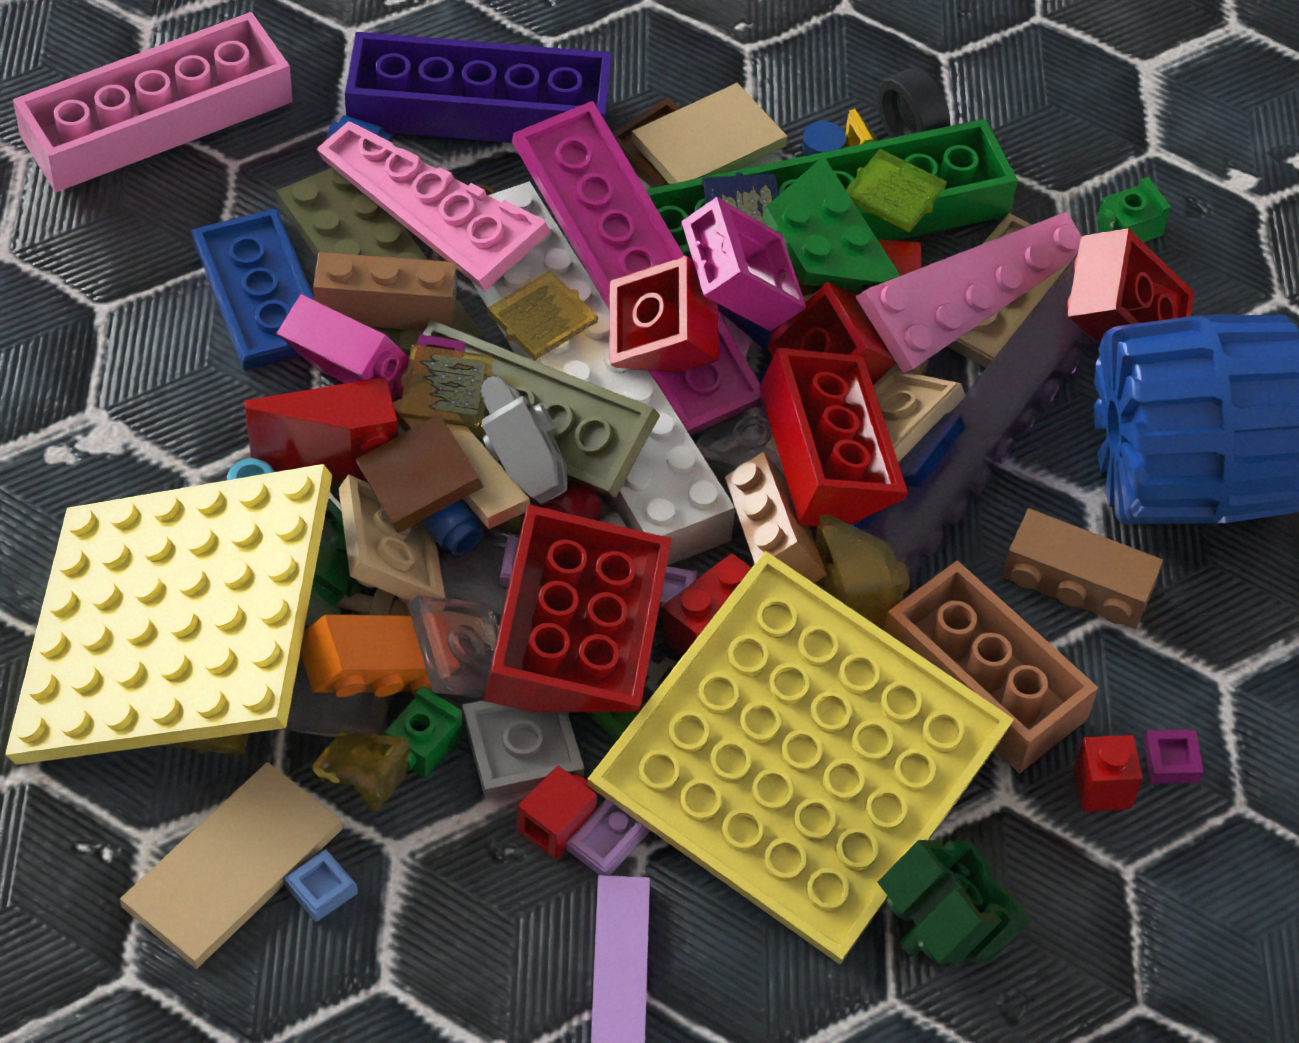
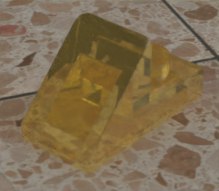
(367, 761)

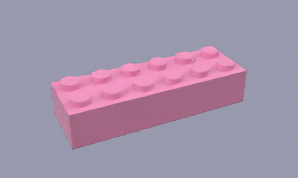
(153, 101)

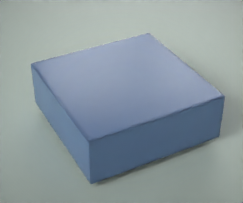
(320, 885)

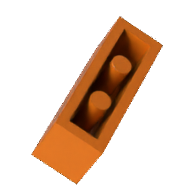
(363, 655)

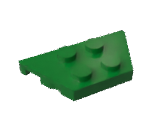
(827, 233)

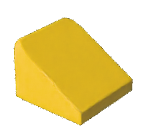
(857, 130)

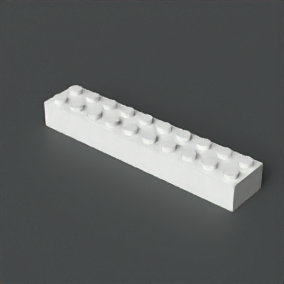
(670, 483)

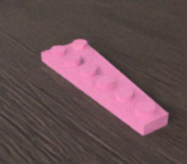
(444, 213)
(952, 296)

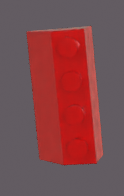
(830, 436)

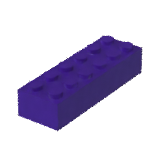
(468, 85)

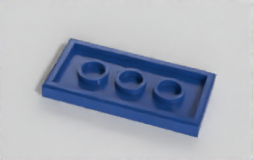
(253, 282)

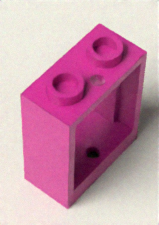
(743, 264)
(343, 346)

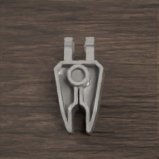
(523, 441)

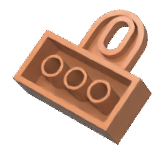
(999, 657)

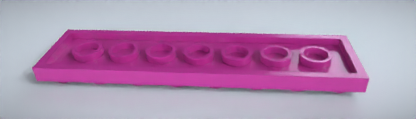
(622, 233)

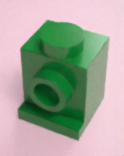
(1137, 208)
(430, 728)

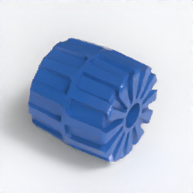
(1200, 419)

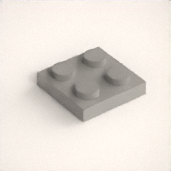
(518, 746)

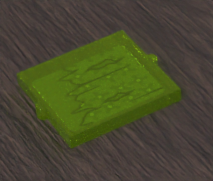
(895, 190)

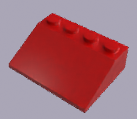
(577, 616)

